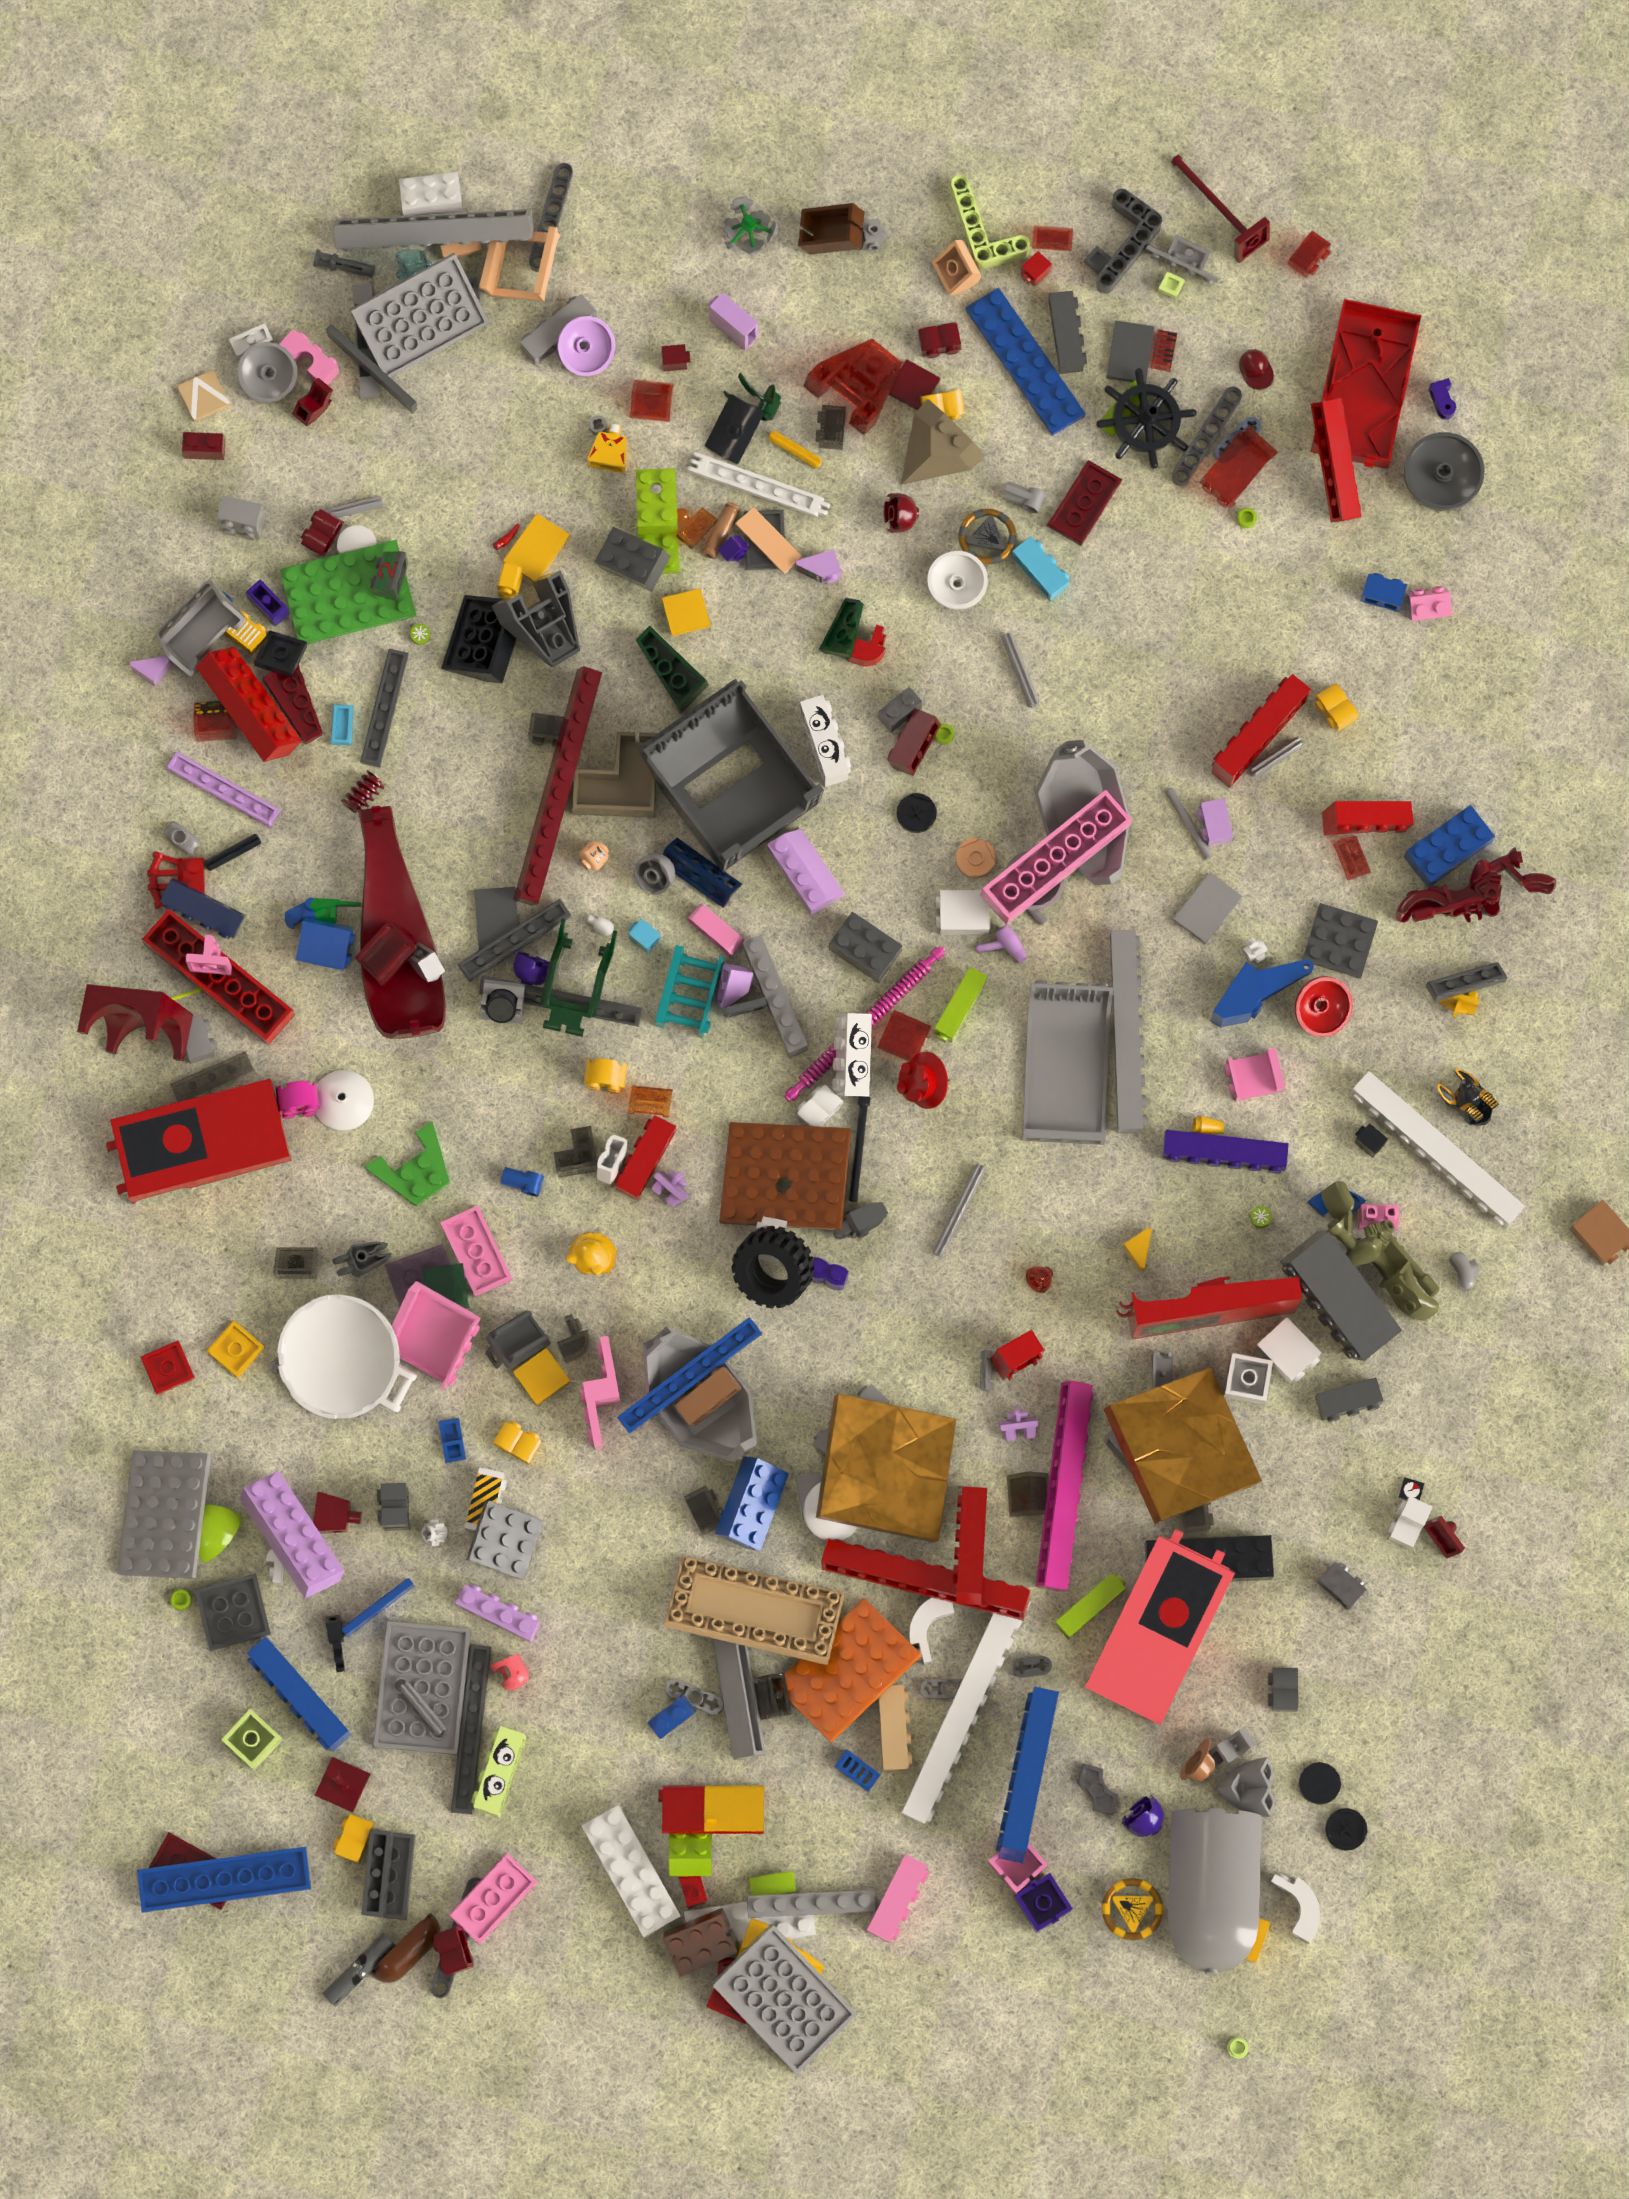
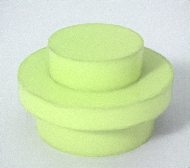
(1237, 2048)

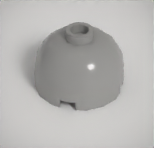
(654, 873)

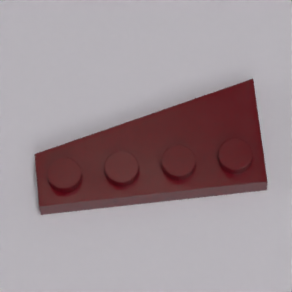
(295, 703)

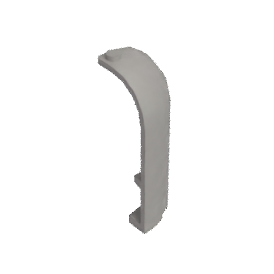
(1214, 1886)

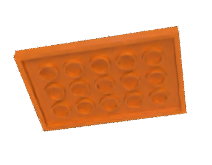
(861, 1667)

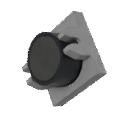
(504, 1003)

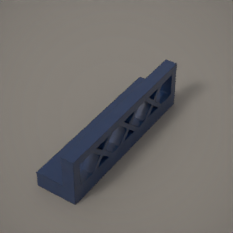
(697, 873)

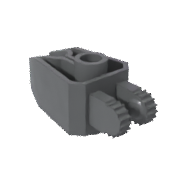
(861, 1221)
(362, 1258)

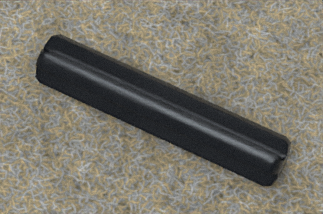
(232, 852)

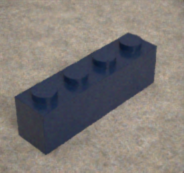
(202, 908)

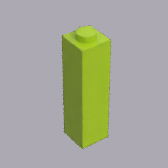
(960, 1005)
(1091, 1605)

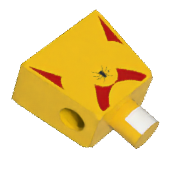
(609, 451)

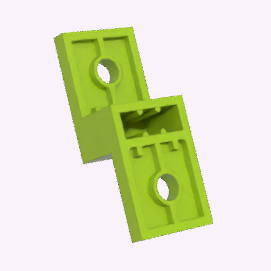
(658, 512)

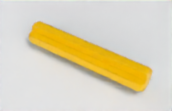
(795, 449)

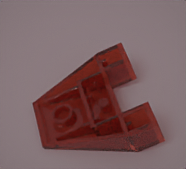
(861, 376)

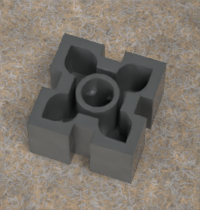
(395, 1506)

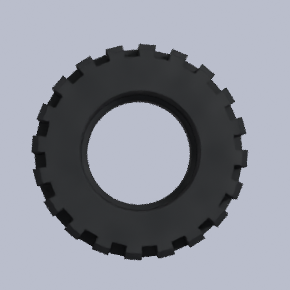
(759, 1285)

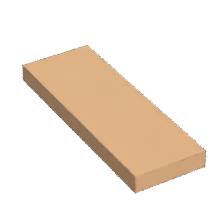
(768, 540)

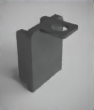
(516, 1341)

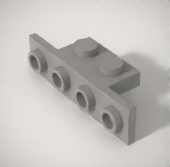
(1188, 255)

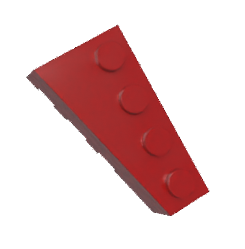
(1367, 817)

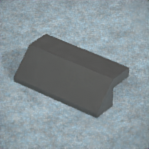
(388, 1875)

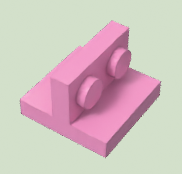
(210, 960)

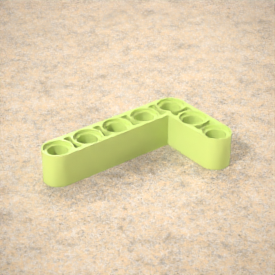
(977, 231)

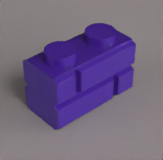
(267, 603)

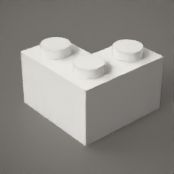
(1411, 1520)

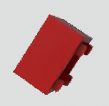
(1017, 1355)

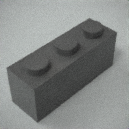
(1349, 1400)

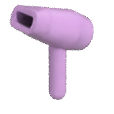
(1009, 941)

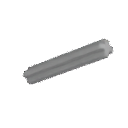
(1020, 670)

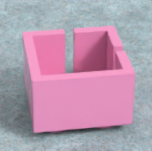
(1016, 1873)

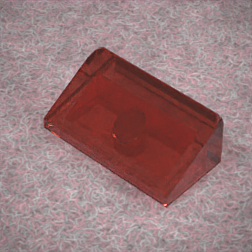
(1351, 857)

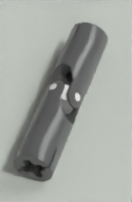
(370, 1957)

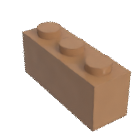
(707, 1396)

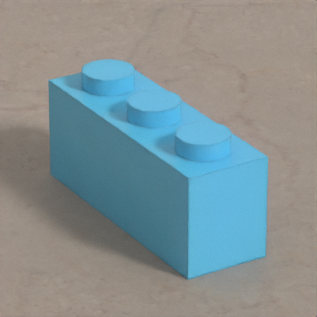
(1041, 568)

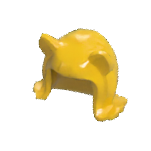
(592, 1254)

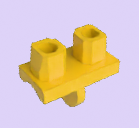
(1462, 1003)

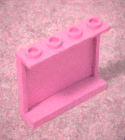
(434, 1333)

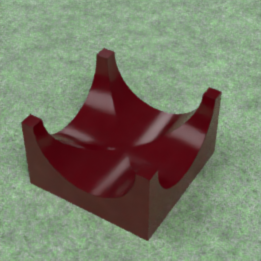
(135, 1008)

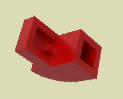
(870, 653)

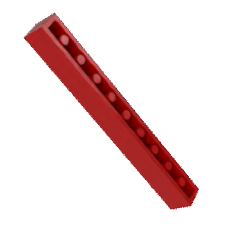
(919, 1578)

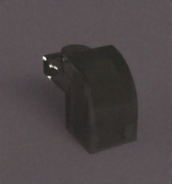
(575, 1345)

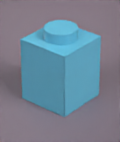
(644, 935)

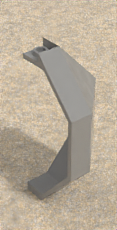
(1068, 784)
(727, 1430)

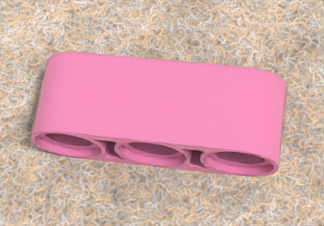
(715, 930)

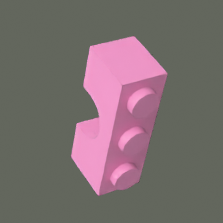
(323, 367)

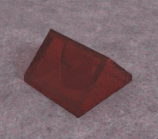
(651, 400)

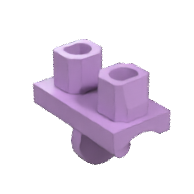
(677, 1193)
(1027, 1424)

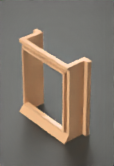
(494, 263)

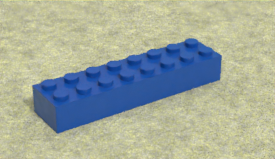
(1029, 1768)

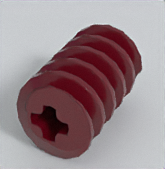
(363, 792)

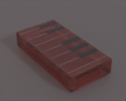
(1164, 350)

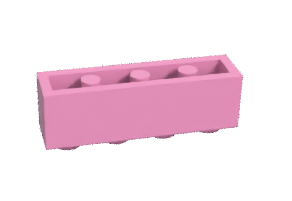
(897, 1898)

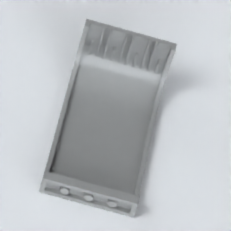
(1067, 1063)

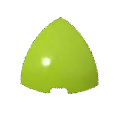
(217, 1530)

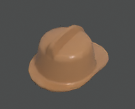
(1200, 1764)

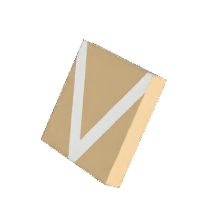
(203, 395)

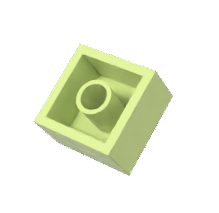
(252, 1739)

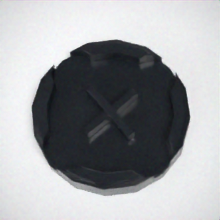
(916, 813)
(1319, 1783)
(1346, 1829)

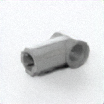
(1029, 499)

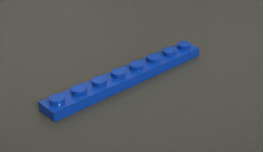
(689, 1375)

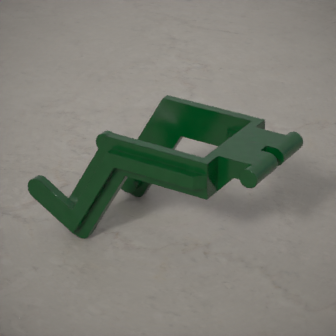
(567, 1012)

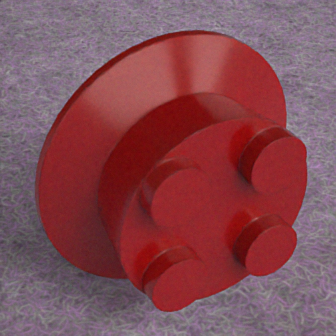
(923, 1080)

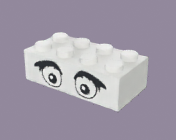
(824, 740)
(852, 1054)

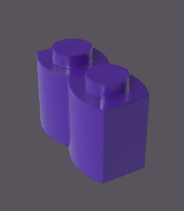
(831, 1275)

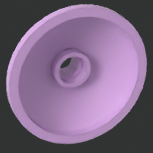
(598, 346)

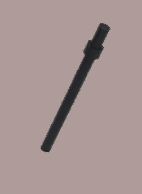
(863, 1102)

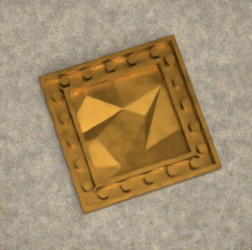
(1182, 1445)
(886, 1468)

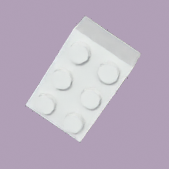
(431, 194)

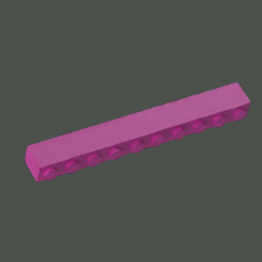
(1064, 1486)

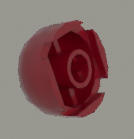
(900, 509)

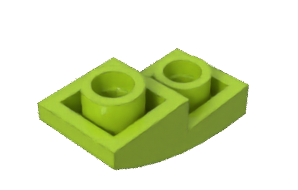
(773, 1884)

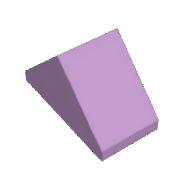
(152, 669)

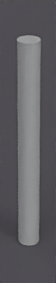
(1188, 823)

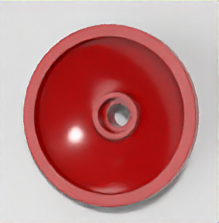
(1333, 1011)

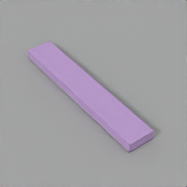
(223, 789)

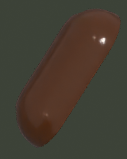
(407, 1951)

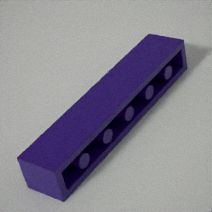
(1225, 1150)

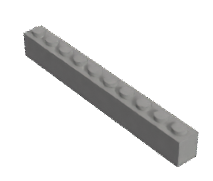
(433, 229)
(1126, 1031)

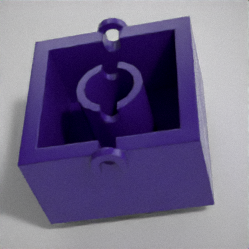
(1043, 1903)

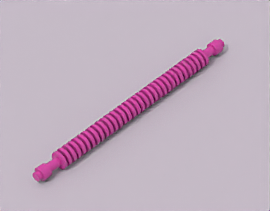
(884, 1004)

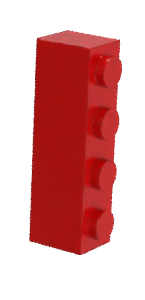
(645, 1157)

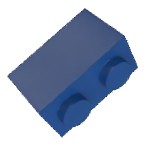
(1384, 592)
(671, 1716)

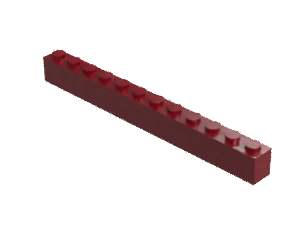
(557, 786)

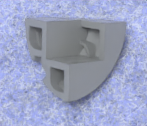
(1250, 1787)

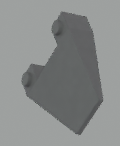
(547, 625)

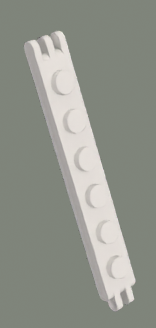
(758, 485)

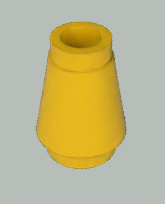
(1207, 1125)

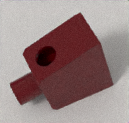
(334, 1514)

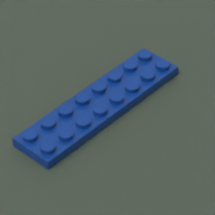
(1025, 361)
(224, 1879)

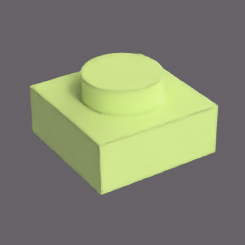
(1171, 285)

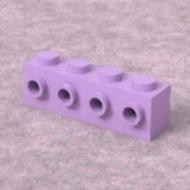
(501, 1615)

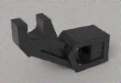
(335, 1637)

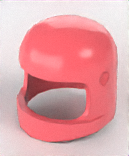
(518, 1671)

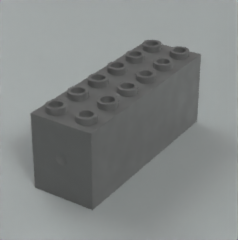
(1340, 1296)

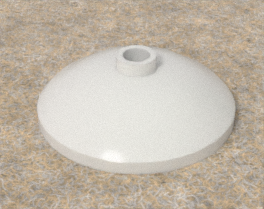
(961, 568)
(345, 1113)
(822, 1528)

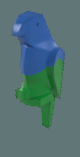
(317, 909)

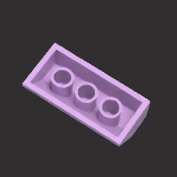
(805, 871)

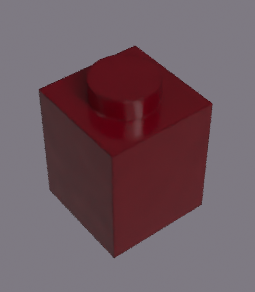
(675, 357)

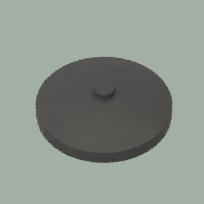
(1444, 471)

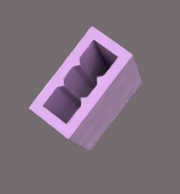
(733, 321)

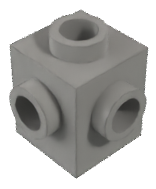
(872, 235)

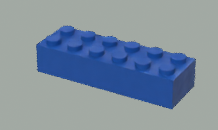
(302, 1697)

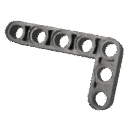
(1131, 243)

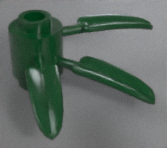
(768, 402)

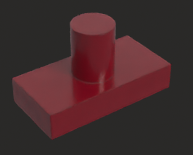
(1444, 1537)

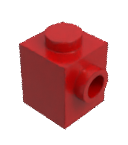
(1035, 269)

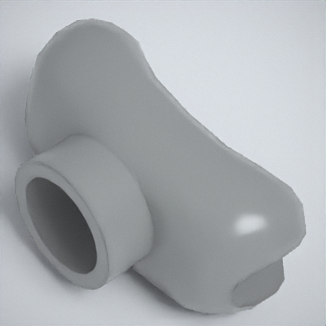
(181, 837)
(1465, 1270)

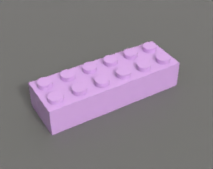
(291, 1534)

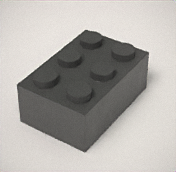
(632, 559)
(865, 947)

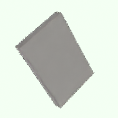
(1207, 908)

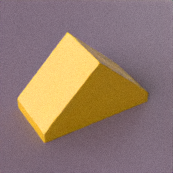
(1138, 1248)

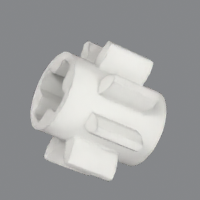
(1254, 950)
(434, 1532)

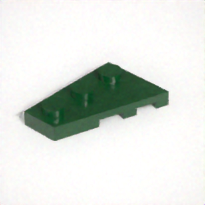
(843, 630)

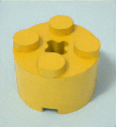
(605, 1074)

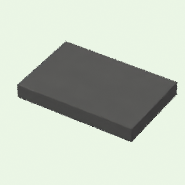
(1129, 351)
(754, 557)
(495, 913)

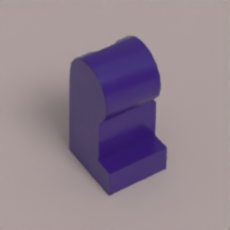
(1441, 399)

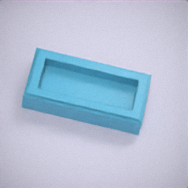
(342, 725)

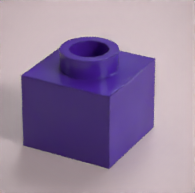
(733, 549)

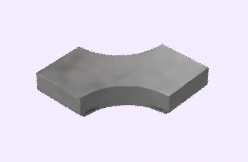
(1092, 1780)

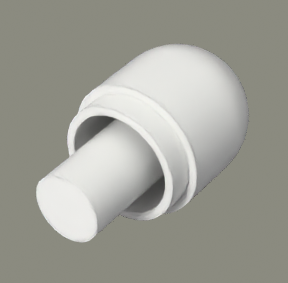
(601, 925)

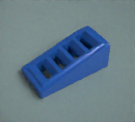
(847, 1754)

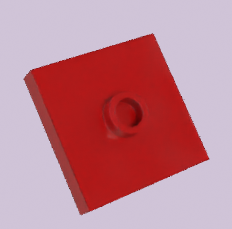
(167, 1367)

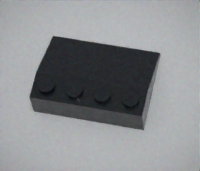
(478, 642)

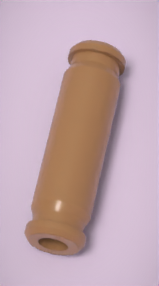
(721, 530)

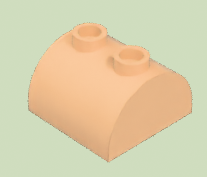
(956, 268)

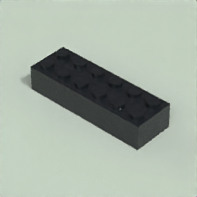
(1245, 1555)

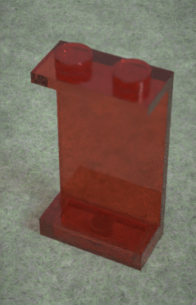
(1237, 467)

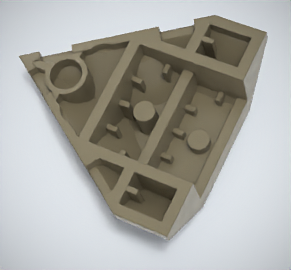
(937, 446)

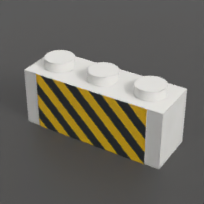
(487, 1487)

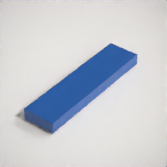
(378, 1607)

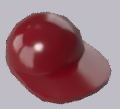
(1256, 369)

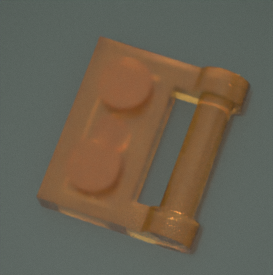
(650, 1096)

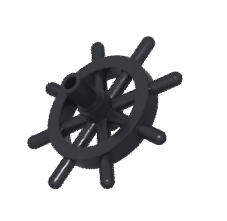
(1146, 418)

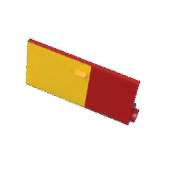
(712, 1809)

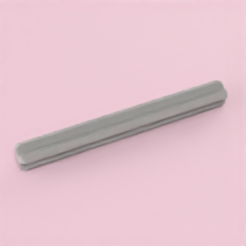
(959, 1210)

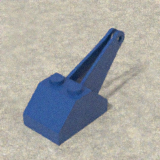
(1253, 987)

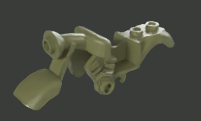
(1384, 1252)

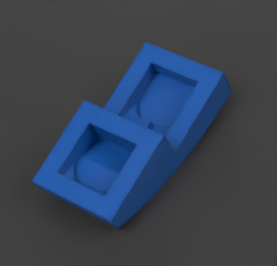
(452, 1440)

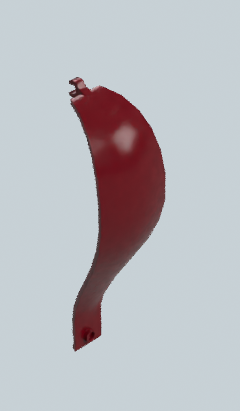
(406, 1003)

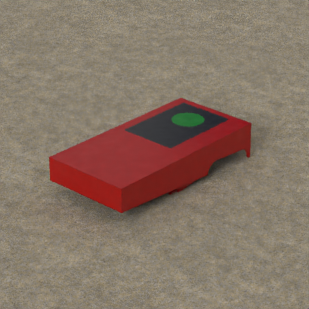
(1213, 1305)

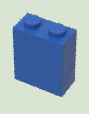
(325, 944)

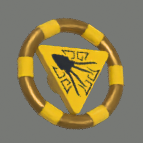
(1132, 1909)

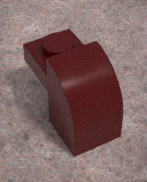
(314, 403)

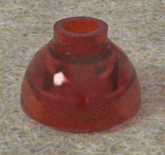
(1039, 1278)

